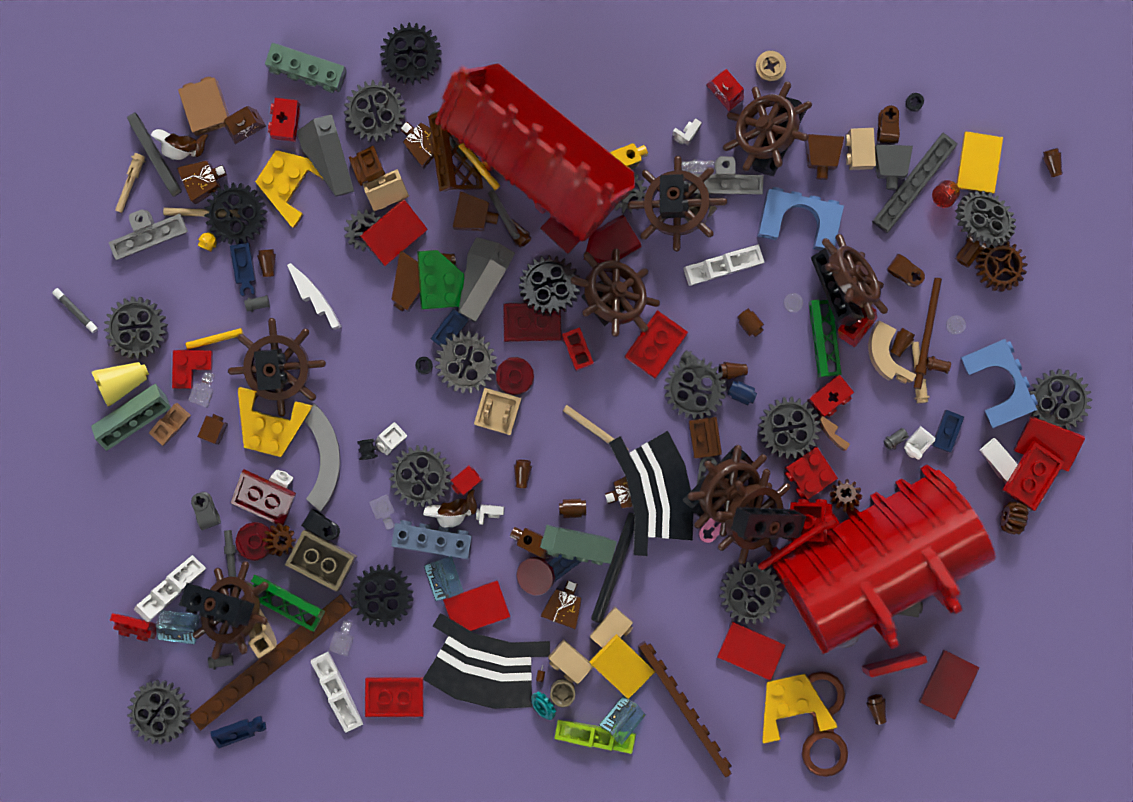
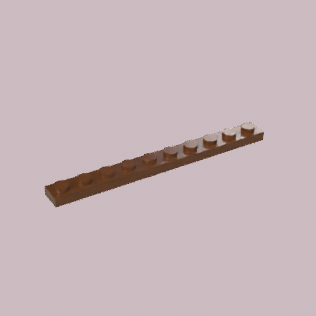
(268, 664)

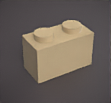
(860, 148)
(385, 190)
(611, 625)
(570, 662)

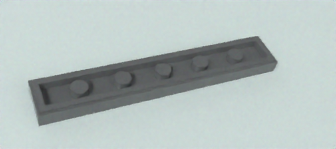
(914, 182)

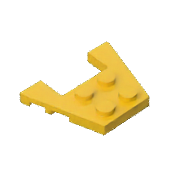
(281, 179)
(268, 432)
(790, 698)

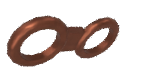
(829, 734)

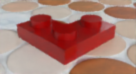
(185, 362)

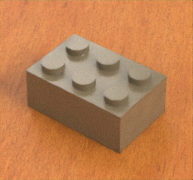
(321, 560)

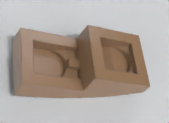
(169, 424)
(829, 429)

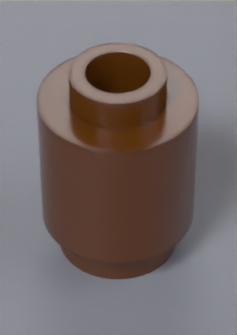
(750, 323)
(572, 508)

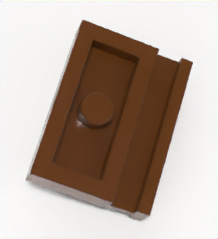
(367, 165)
(705, 437)

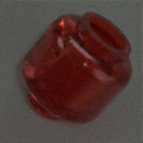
(945, 194)

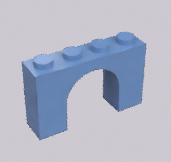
(777, 202)
(1020, 401)

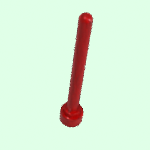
(828, 522)

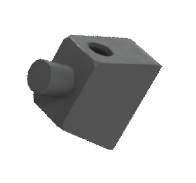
(892, 163)

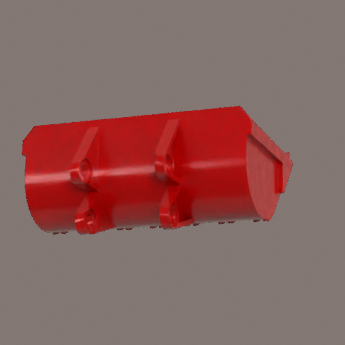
(534, 147)
(886, 561)

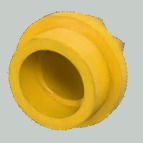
(207, 241)

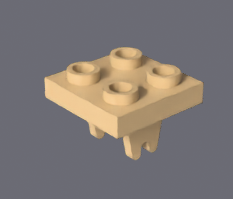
(497, 411)

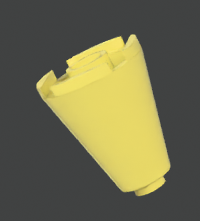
(119, 380)

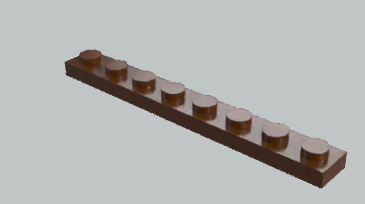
(691, 715)

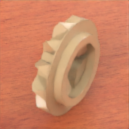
(772, 57)

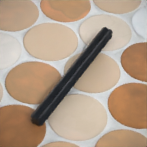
(614, 569)

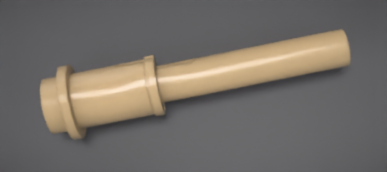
(133, 172)
(921, 395)

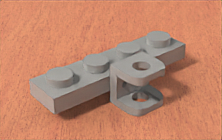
(726, 182)
(146, 233)

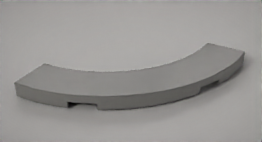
(329, 458)

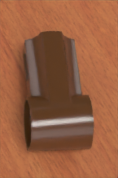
(969, 252)

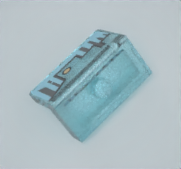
(443, 578)
(177, 627)
(622, 719)

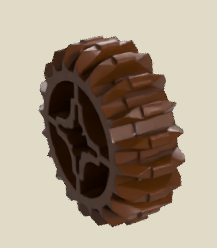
(1007, 270)

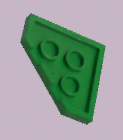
(438, 281)

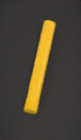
(479, 166)
(213, 339)

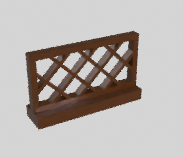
(444, 163)

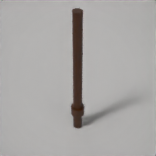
(920, 369)

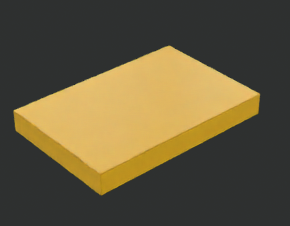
(979, 162)
(622, 666)

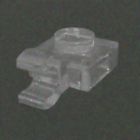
(202, 393)
(382, 509)
(342, 640)

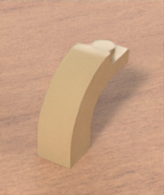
(880, 356)
(262, 638)

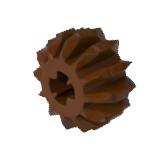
(843, 489)
(1014, 518)
(285, 541)

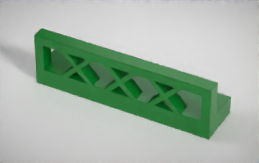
(819, 341)
(292, 599)

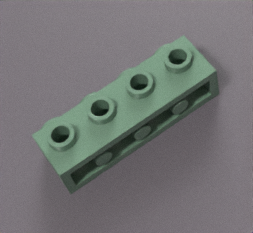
(305, 67)
(130, 417)
(578, 544)

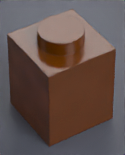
(212, 429)

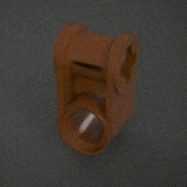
(888, 129)
(904, 269)

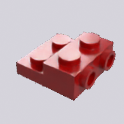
(810, 473)
(814, 514)
(129, 625)

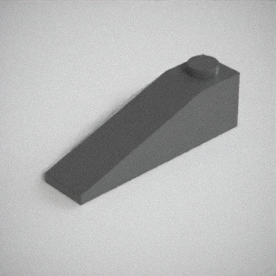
(323, 148)
(483, 272)

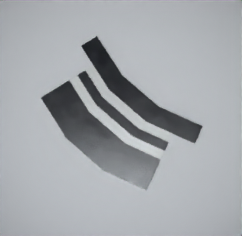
(656, 488)
(484, 667)

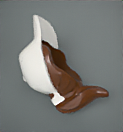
(179, 147)
(453, 513)

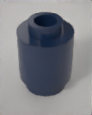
(742, 392)

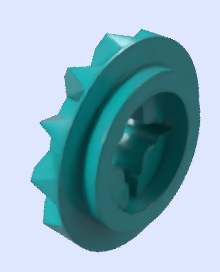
(543, 705)

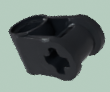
(318, 523)

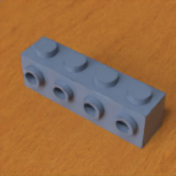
(432, 540)

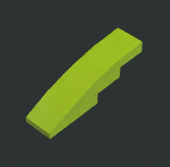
(591, 736)

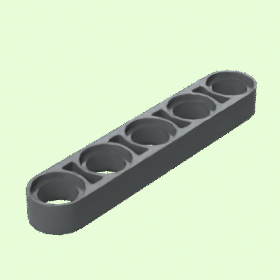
(154, 154)

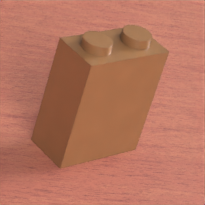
(204, 105)

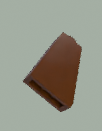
(406, 283)

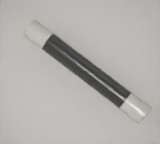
(74, 310)

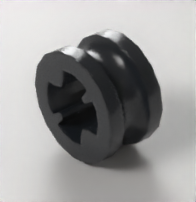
(920, 99)
(418, 366)

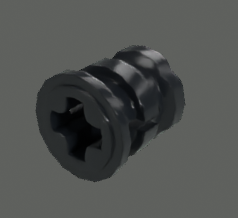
(367, 449)

